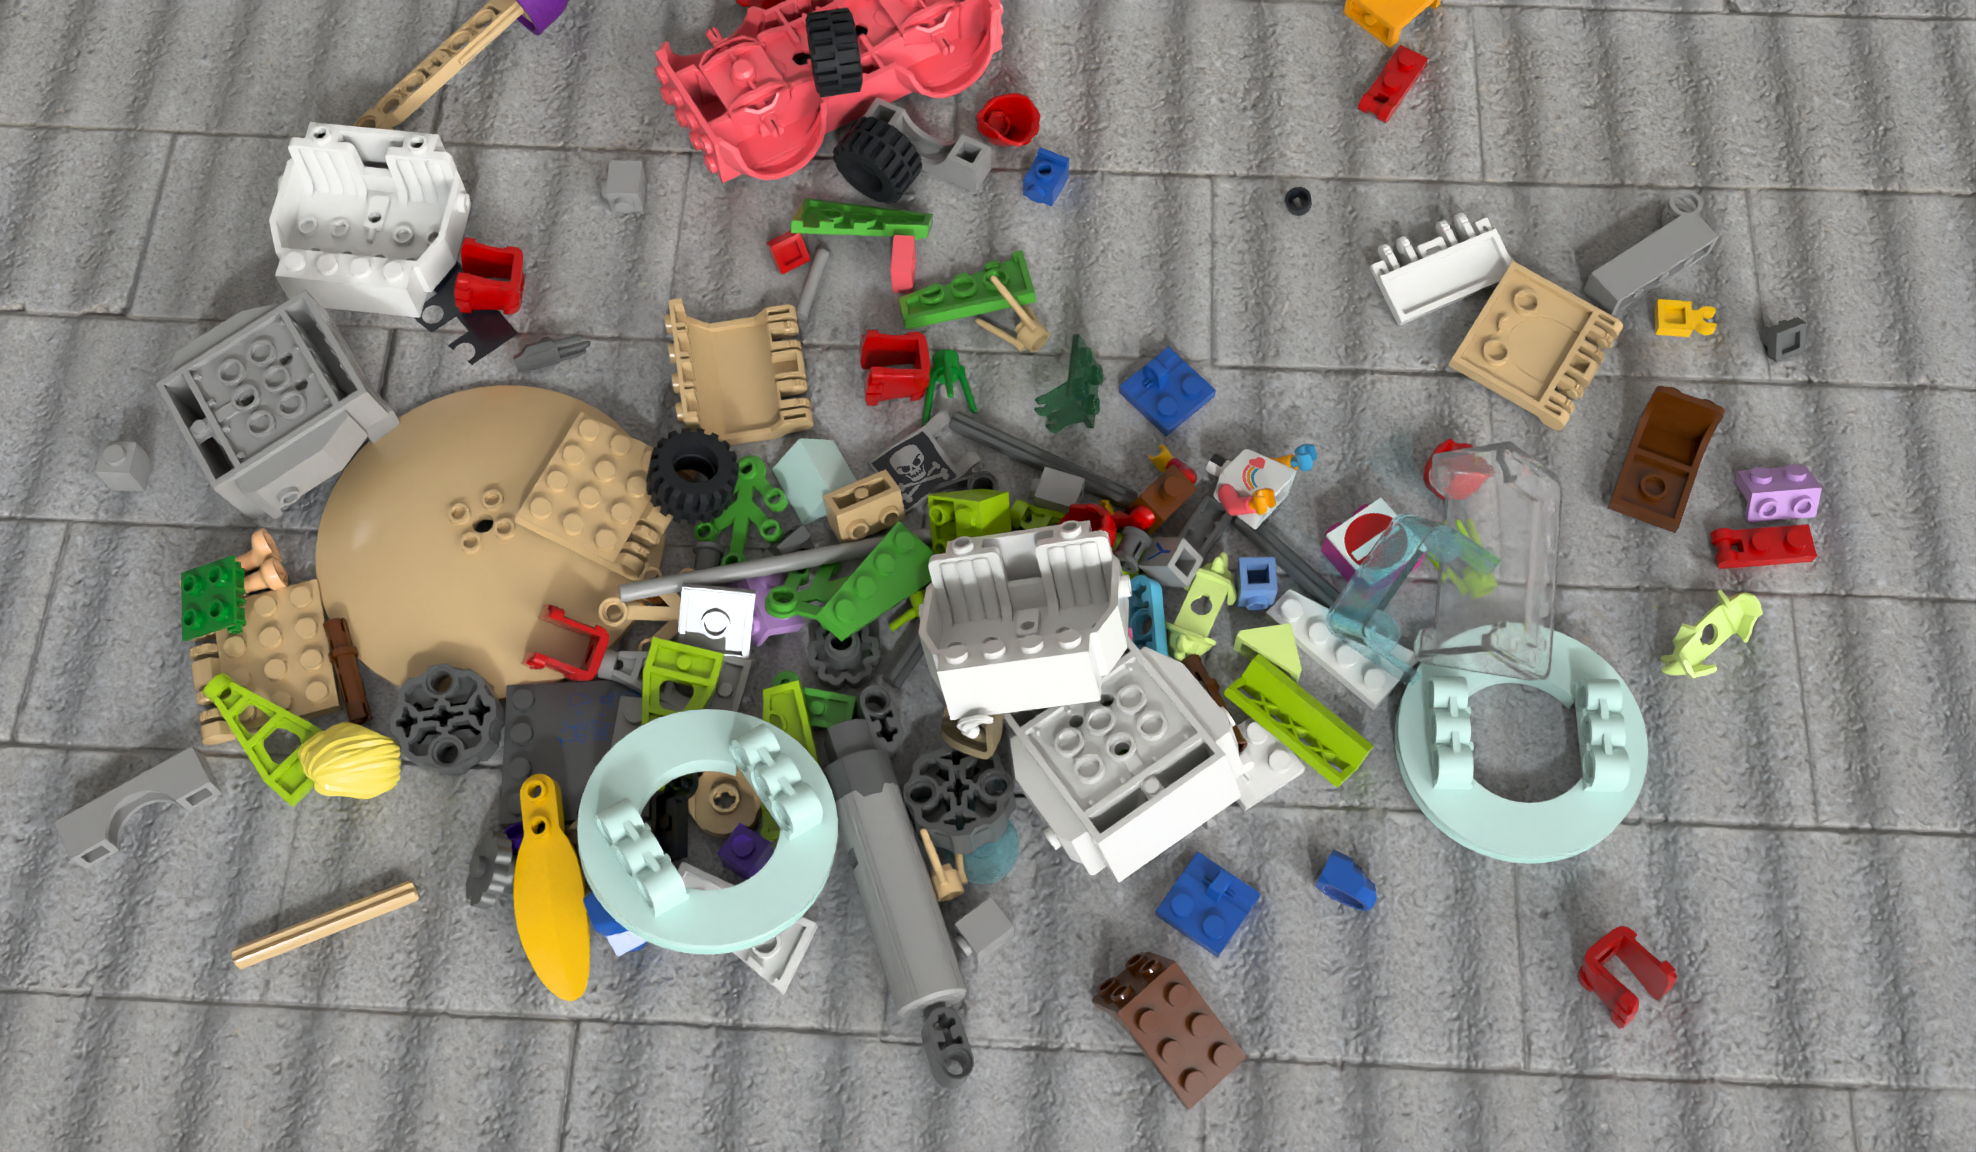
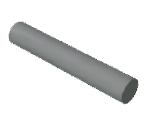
(811, 284)

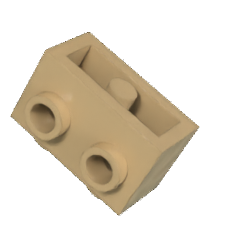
(864, 507)

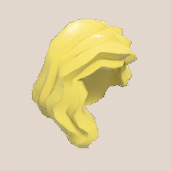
(351, 761)

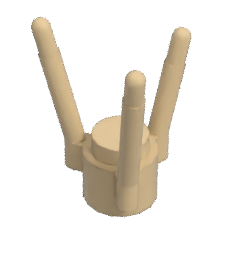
(1030, 331)
(945, 880)

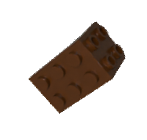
(1664, 457)
(1170, 1025)

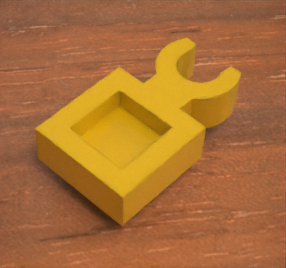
(1679, 319)

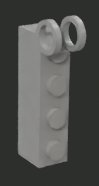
(1654, 259)

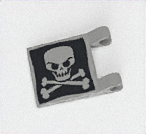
(921, 463)

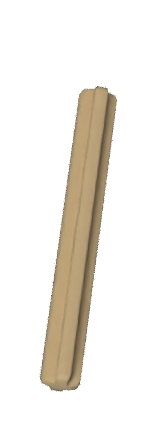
(324, 924)

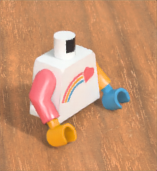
(1255, 483)

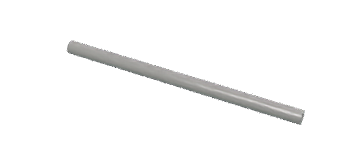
(756, 568)

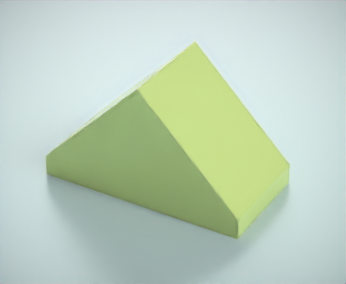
(1273, 643)

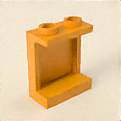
(1385, 17)

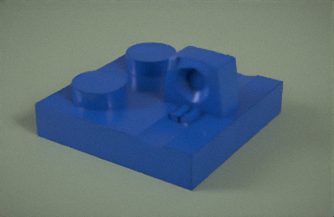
(1167, 391)
(1207, 904)

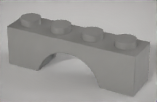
(957, 161)
(96, 828)

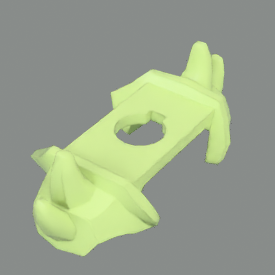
(1728, 616)
(1191, 631)

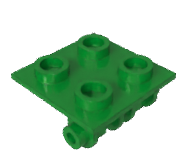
(212, 598)

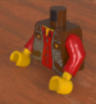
(1161, 497)

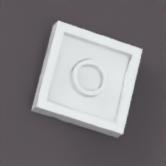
(1265, 764)

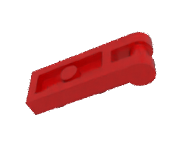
(1393, 83)
(1763, 546)

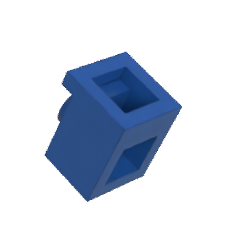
(1046, 177)

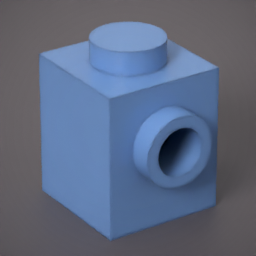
(1256, 583)

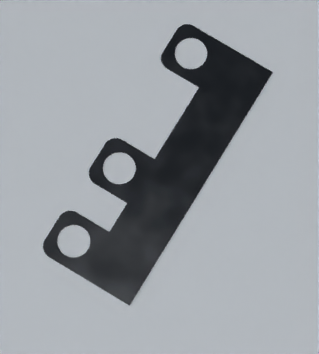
(485, 327)

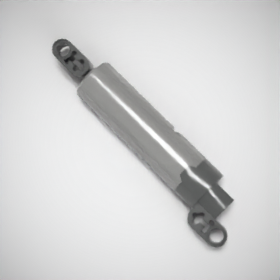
(895, 880)

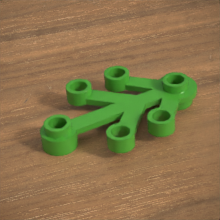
(745, 509)
(786, 601)

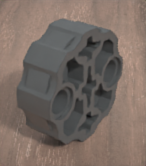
(430, 738)
(981, 815)

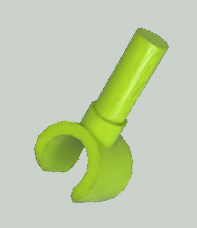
(916, 599)

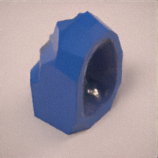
(1347, 882)

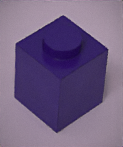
(745, 852)

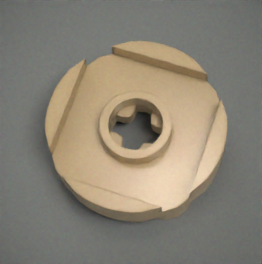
(711, 817)

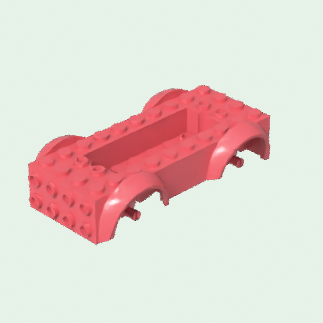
(761, 110)

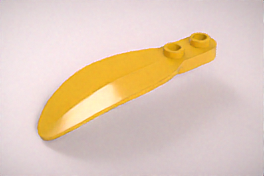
(551, 894)

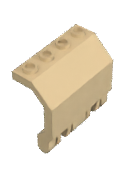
(737, 375)

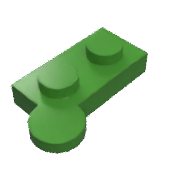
(823, 707)

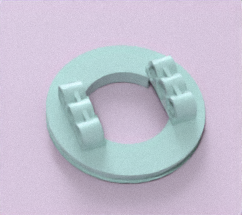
(1438, 759)
(642, 884)

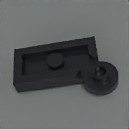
(670, 816)

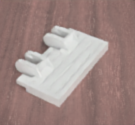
(1445, 268)

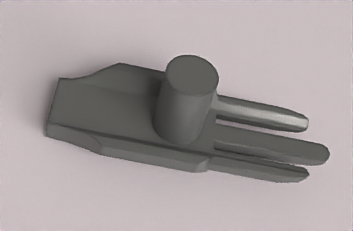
(547, 353)

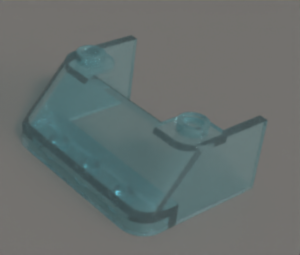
(1358, 610)

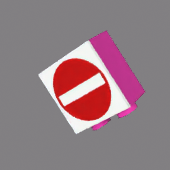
(1350, 542)

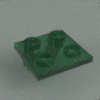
(1077, 396)

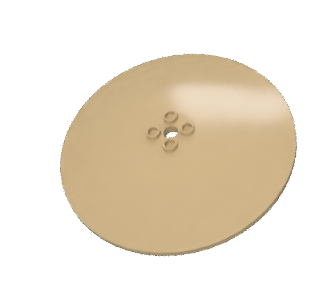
(418, 577)

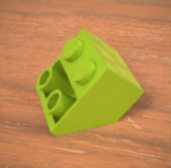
(967, 514)

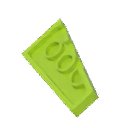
(786, 709)

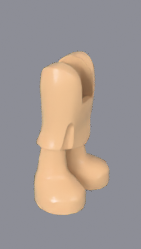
(267, 558)

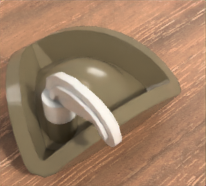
(973, 734)

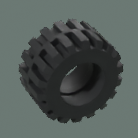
(834, 52)
(877, 160)
(698, 453)

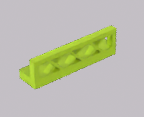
(1301, 718)

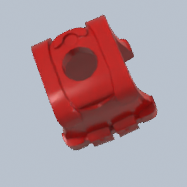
(481, 262)
(887, 350)
(592, 657)
(1654, 975)

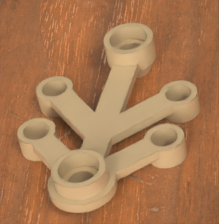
(654, 613)

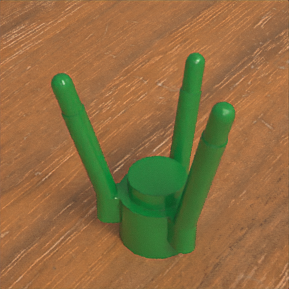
(947, 371)

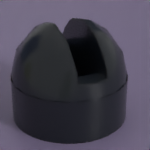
(1304, 197)

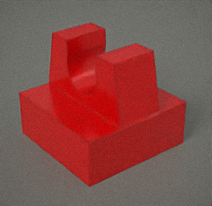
(788, 251)

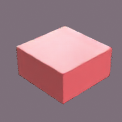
(903, 264)

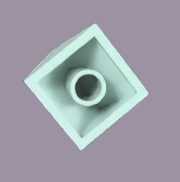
(808, 473)

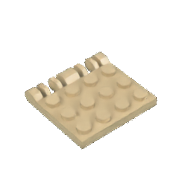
(1533, 342)
(598, 498)
(275, 656)

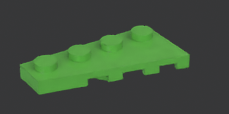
(841, 218)
(969, 294)
(880, 583)

